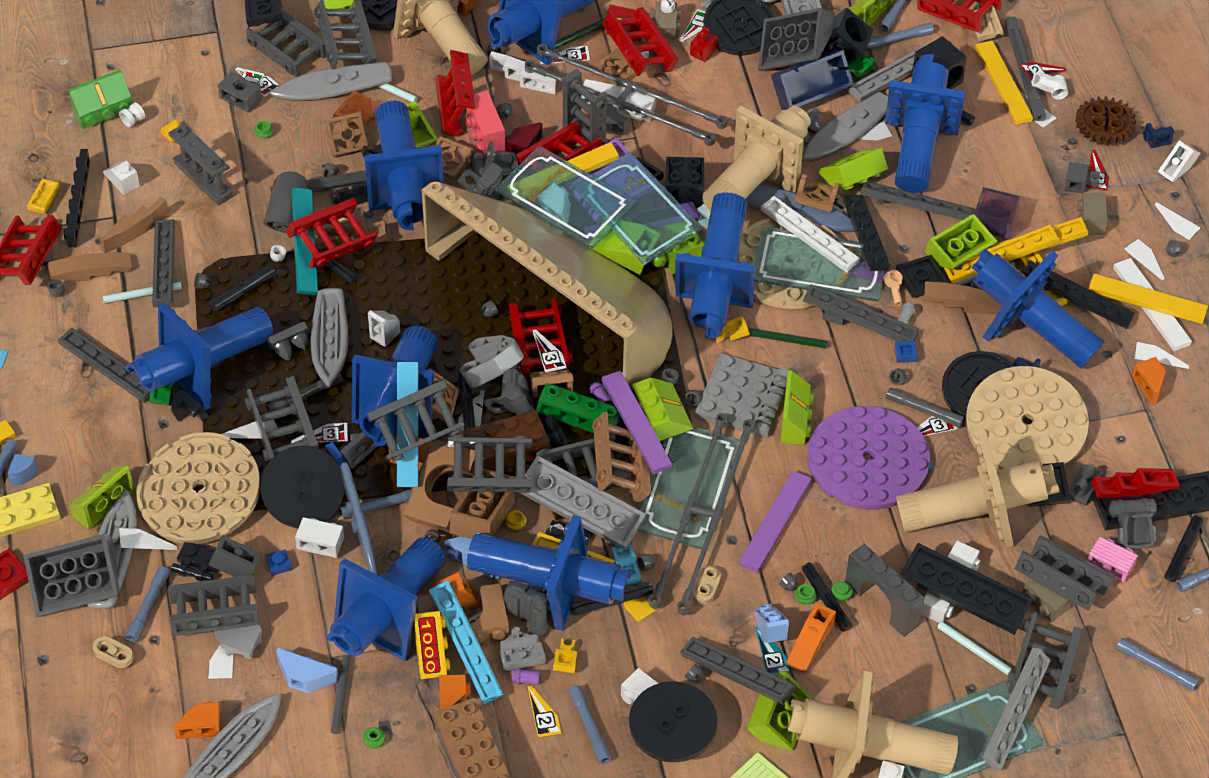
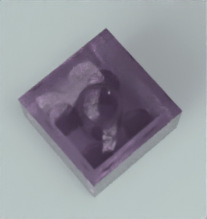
(997, 211)

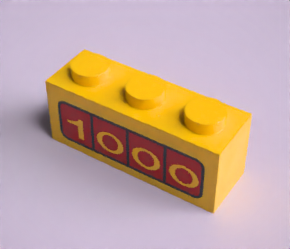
(431, 644)

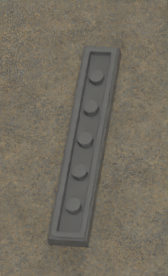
(916, 201)
(163, 262)
(860, 315)
(104, 363)
(738, 670)

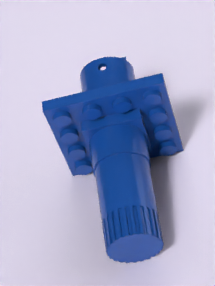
(530, 23)
(923, 112)
(401, 170)
(716, 277)
(1025, 300)
(188, 354)
(376, 382)
(561, 572)
(383, 606)

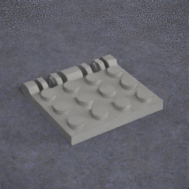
(742, 393)

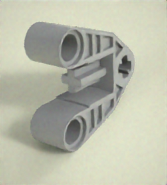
(493, 358)

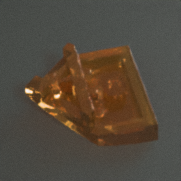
(354, 104)

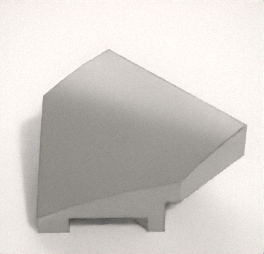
(240, 640)
(521, 650)

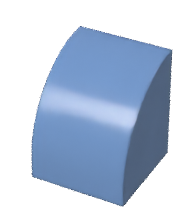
(22, 469)

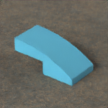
(627, 560)

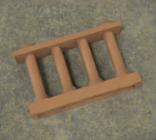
(637, 467)

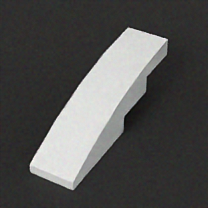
(515, 70)

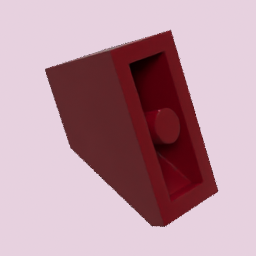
(524, 137)

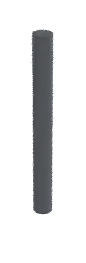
(340, 695)

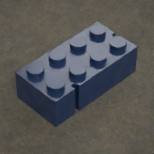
(812, 80)

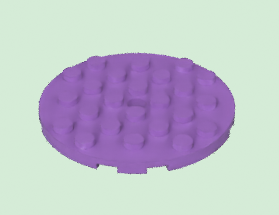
(838, 463)

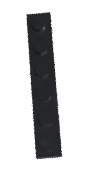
(78, 194)
(866, 233)
(1084, 297)

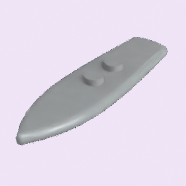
(334, 82)
(846, 127)
(329, 334)
(120, 515)
(236, 740)

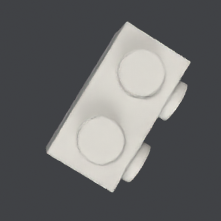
(319, 537)

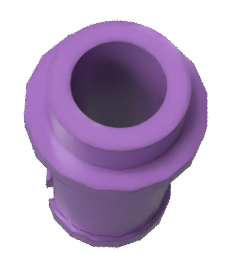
(598, 390)
(525, 676)

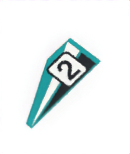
(772, 656)

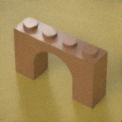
(421, 505)
(492, 622)

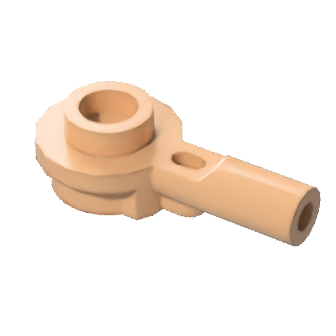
(894, 280)

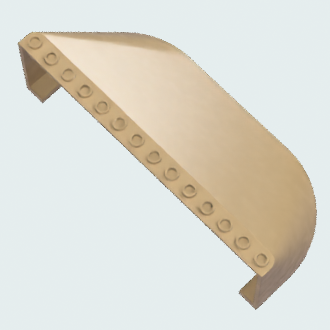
(561, 261)

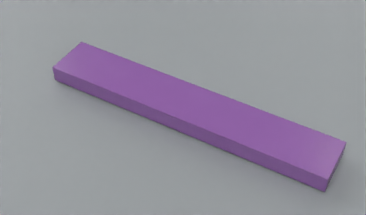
(636, 422)
(775, 521)

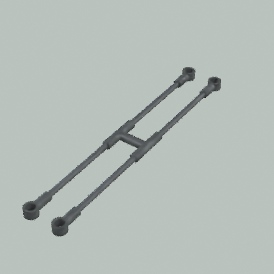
(708, 138)
(713, 514)

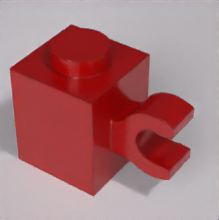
(703, 45)

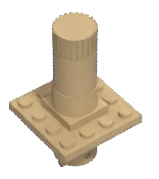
(442, 24)
(763, 152)
(983, 494)
(859, 733)

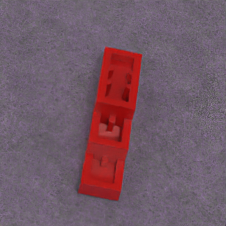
(1139, 483)

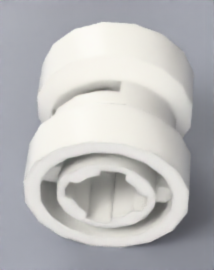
(132, 114)

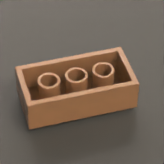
(481, 510)

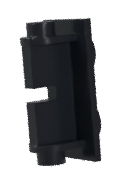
(358, 192)

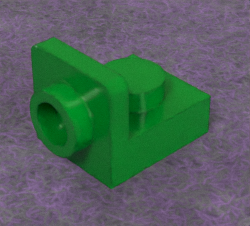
(862, 66)
(162, 395)

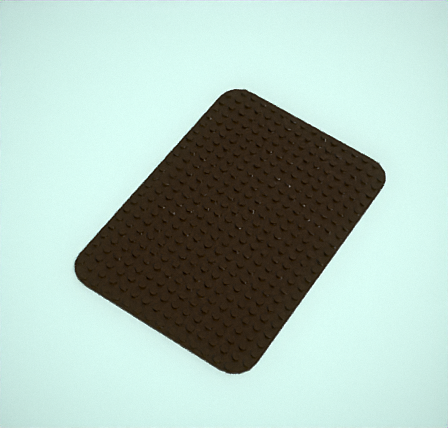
(420, 292)

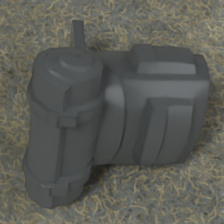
(506, 160)
(486, 183)
(513, 395)
(1135, 522)
(528, 604)

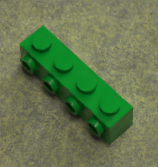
(574, 408)

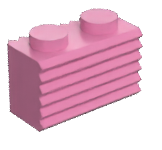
(1113, 558)

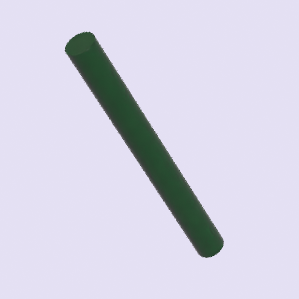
(578, 34)
(787, 338)

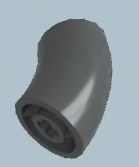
(279, 209)

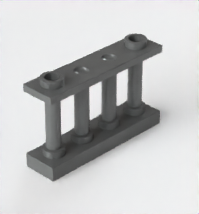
(359, 27)
(291, 28)
(572, 106)
(201, 164)
(295, 408)
(399, 409)
(584, 447)
(499, 482)
(1073, 574)
(214, 619)
(1066, 657)

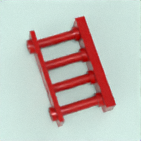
(958, 14)
(649, 32)
(455, 93)
(561, 141)
(331, 215)
(37, 251)
(520, 332)

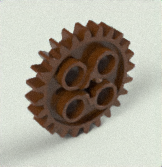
(1119, 120)

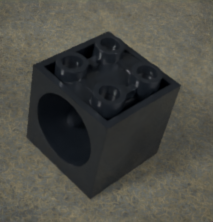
(849, 35)
(948, 56)
(685, 179)

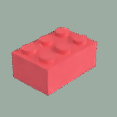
(485, 124)

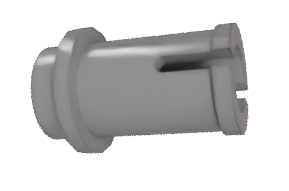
(907, 312)

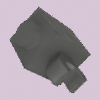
(1077, 178)

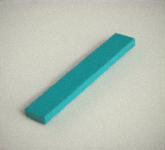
(305, 277)

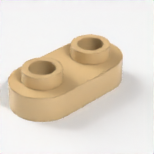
(707, 583)
(115, 652)

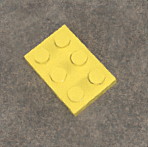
(27, 509)

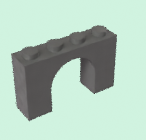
(906, 603)

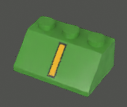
(100, 99)

